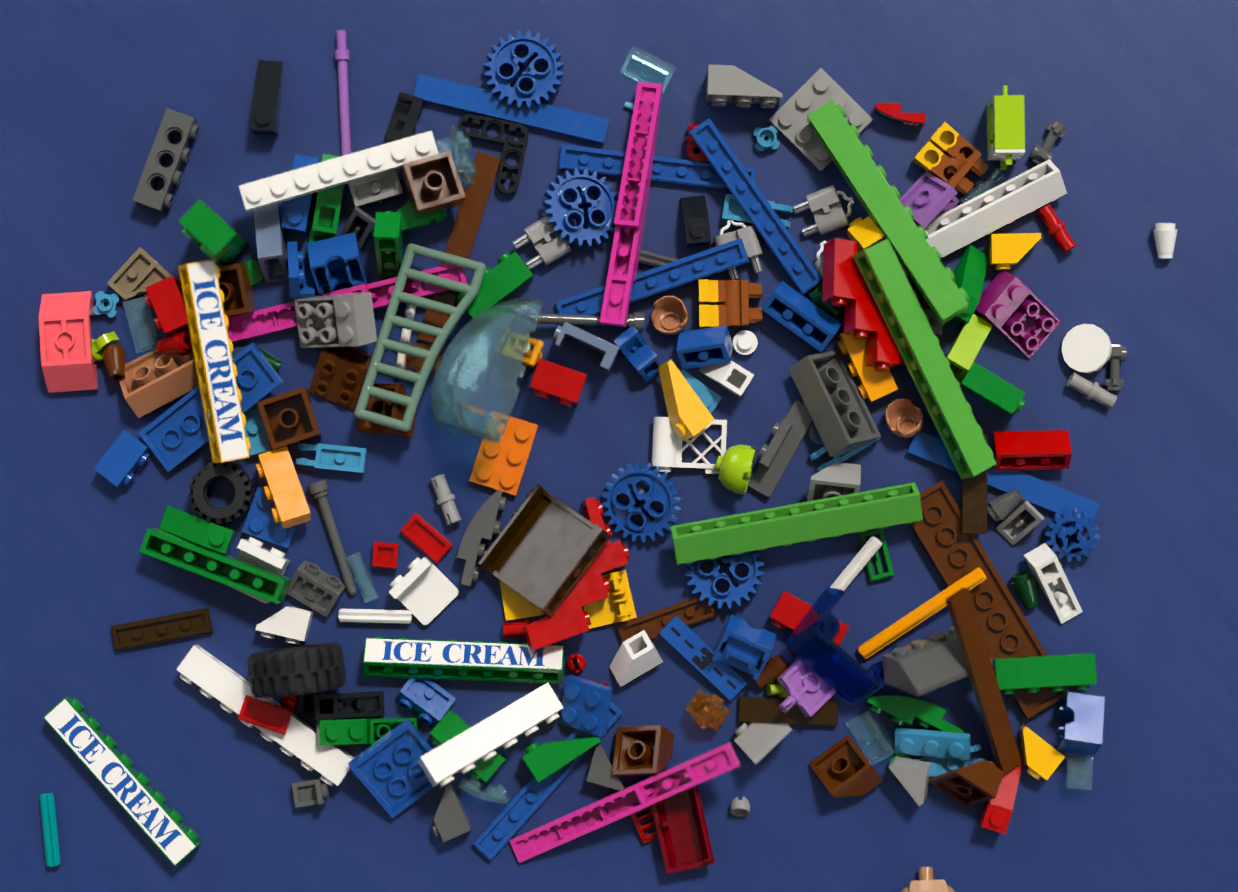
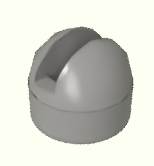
(740, 807)

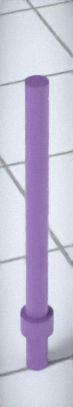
(342, 57)

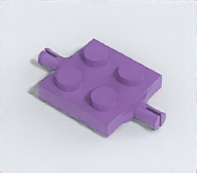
(803, 689)

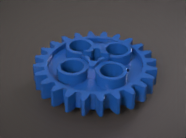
(542, 82)
(560, 209)
(659, 491)
(705, 582)

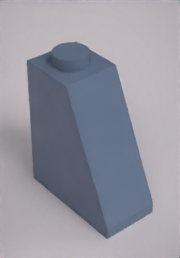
(271, 244)

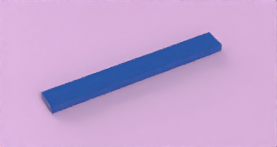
(482, 102)
(664, 168)
(755, 206)
(663, 277)
(1031, 488)
(529, 800)

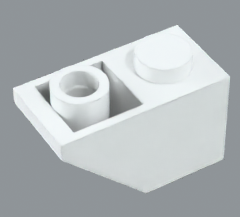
(729, 376)
(289, 623)
(634, 658)

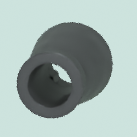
(1004, 504)

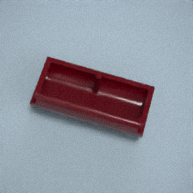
(683, 831)

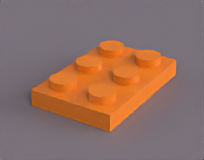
(504, 462)

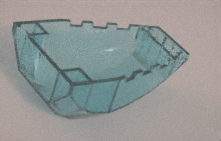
(480, 370)

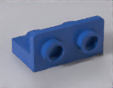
(300, 274)
(425, 700)

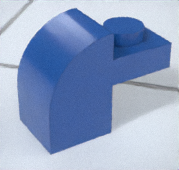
(638, 353)

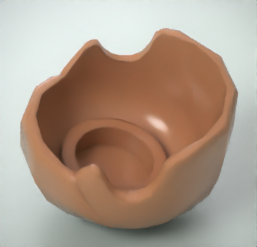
(669, 315)
(904, 418)

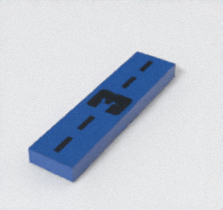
(701, 656)

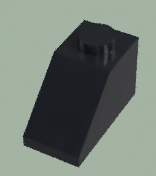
(695, 221)

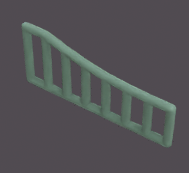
(440, 333)

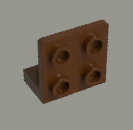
(340, 375)

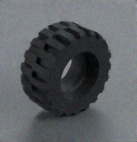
(296, 670)

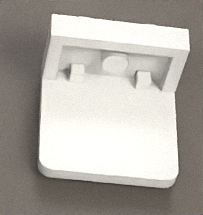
(254, 553)
(424, 590)

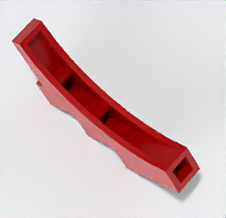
(846, 288)
(569, 617)

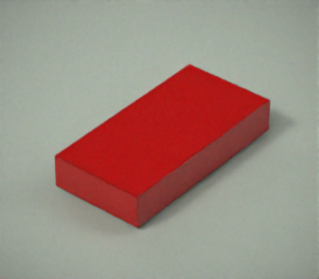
(426, 537)
(265, 714)

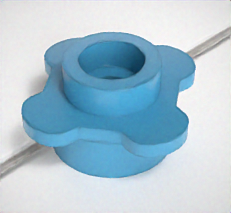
(770, 132)
(112, 301)

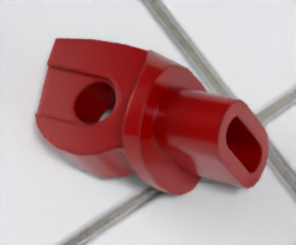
(699, 156)

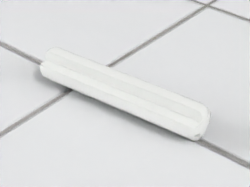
(857, 564)
(375, 616)

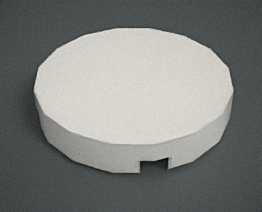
(1086, 348)

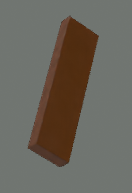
(689, 611)

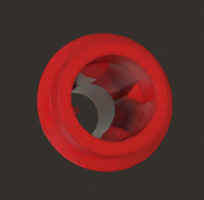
(175, 343)

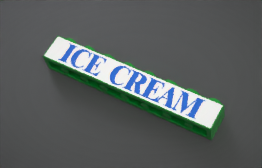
(462, 660)
(122, 780)

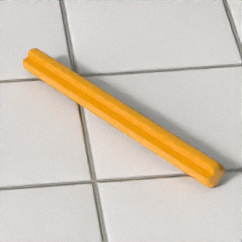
(919, 614)

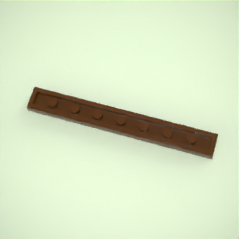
(465, 230)
(983, 680)

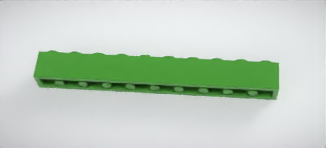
(887, 211)
(924, 359)
(796, 523)

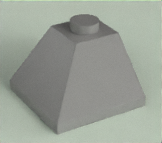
(835, 481)
(760, 738)

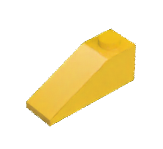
(683, 405)

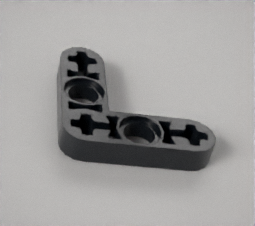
(510, 146)

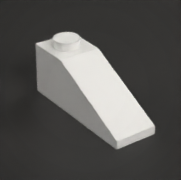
(1053, 582)

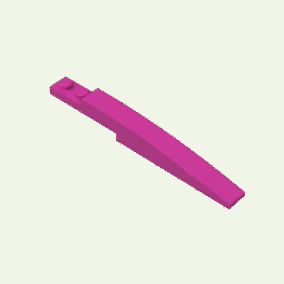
(632, 204)
(284, 317)
(625, 802)

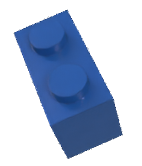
(704, 347)
(123, 459)

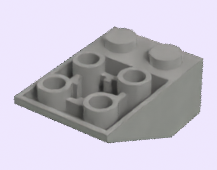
(733, 85)
(336, 320)

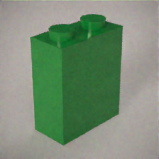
(992, 390)

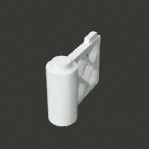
(668, 447)

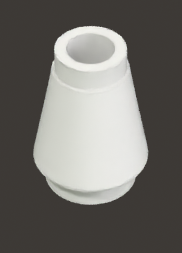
(1165, 239)

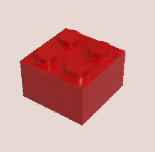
(168, 303)
(558, 382)

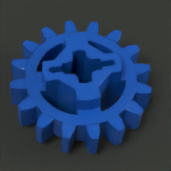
(1077, 544)

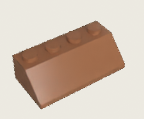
(157, 380)

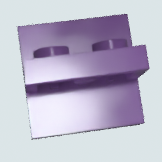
(929, 199)

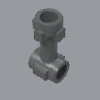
(1042, 153)
(1118, 354)

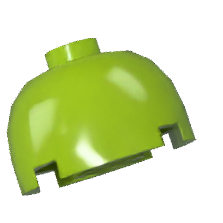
(736, 467)

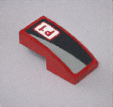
(892, 112)

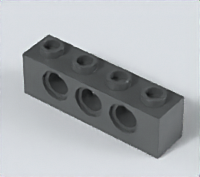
(171, 123)

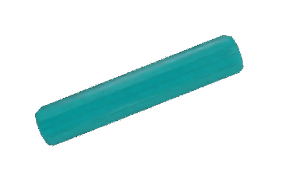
(49, 828)

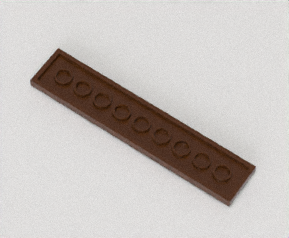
(1000, 618)

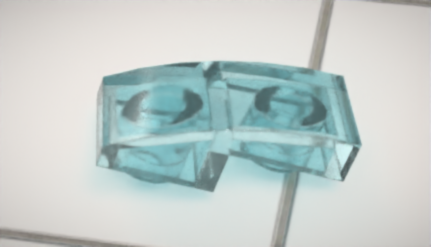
(141, 324)
(1079, 771)
(492, 793)

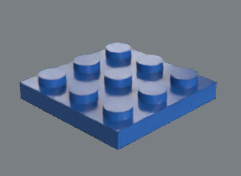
(392, 768)

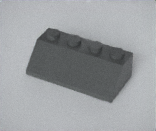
(834, 402)
(925, 663)

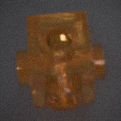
(707, 710)

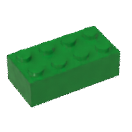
(212, 234)

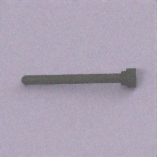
(636, 320)
(319, 491)

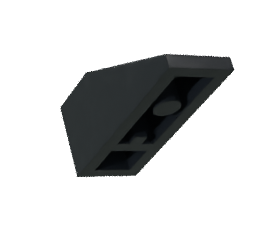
(267, 98)
(343, 705)

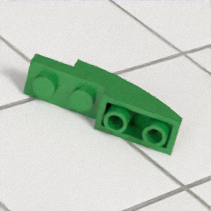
(326, 210)
(905, 709)
(355, 730)

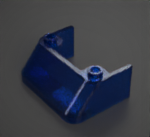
(815, 648)

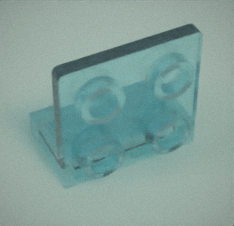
(460, 148)

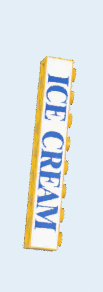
(214, 361)

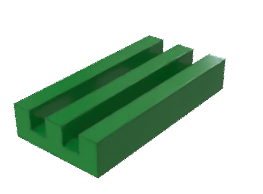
(880, 575)

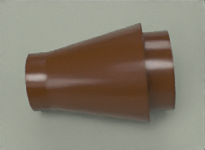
(115, 359)
(772, 670)

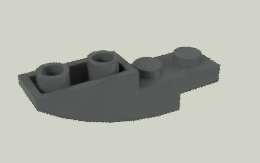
(481, 526)

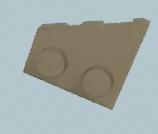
(137, 274)

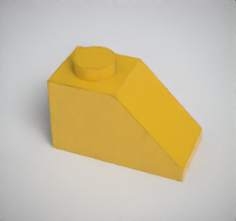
(864, 233)
(1008, 249)
(1038, 754)

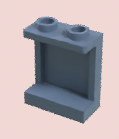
(585, 338)

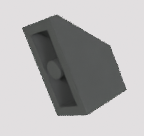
(450, 816)

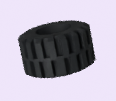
(201, 485)

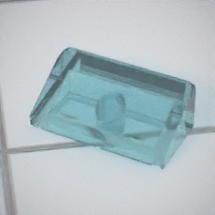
(647, 68)
(871, 736)

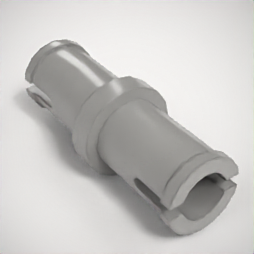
(1091, 390)
(445, 499)

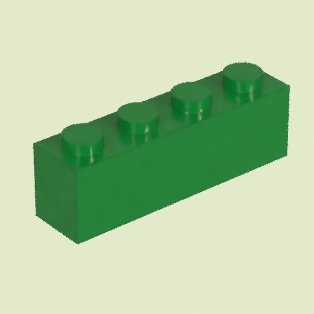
(1045, 671)

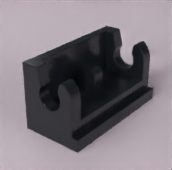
(404, 117)

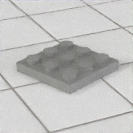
(792, 116)

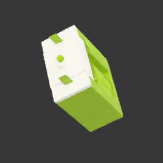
(1005, 128)

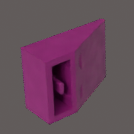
(1016, 313)

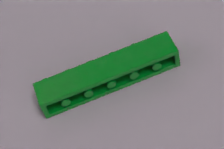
(215, 565)

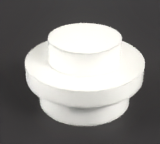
(745, 342)

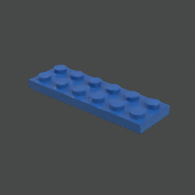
(183, 426)

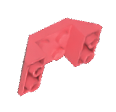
(67, 342)

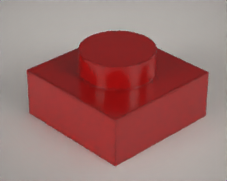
(385, 554)

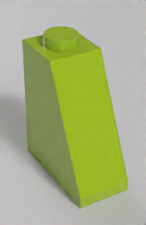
(967, 345)

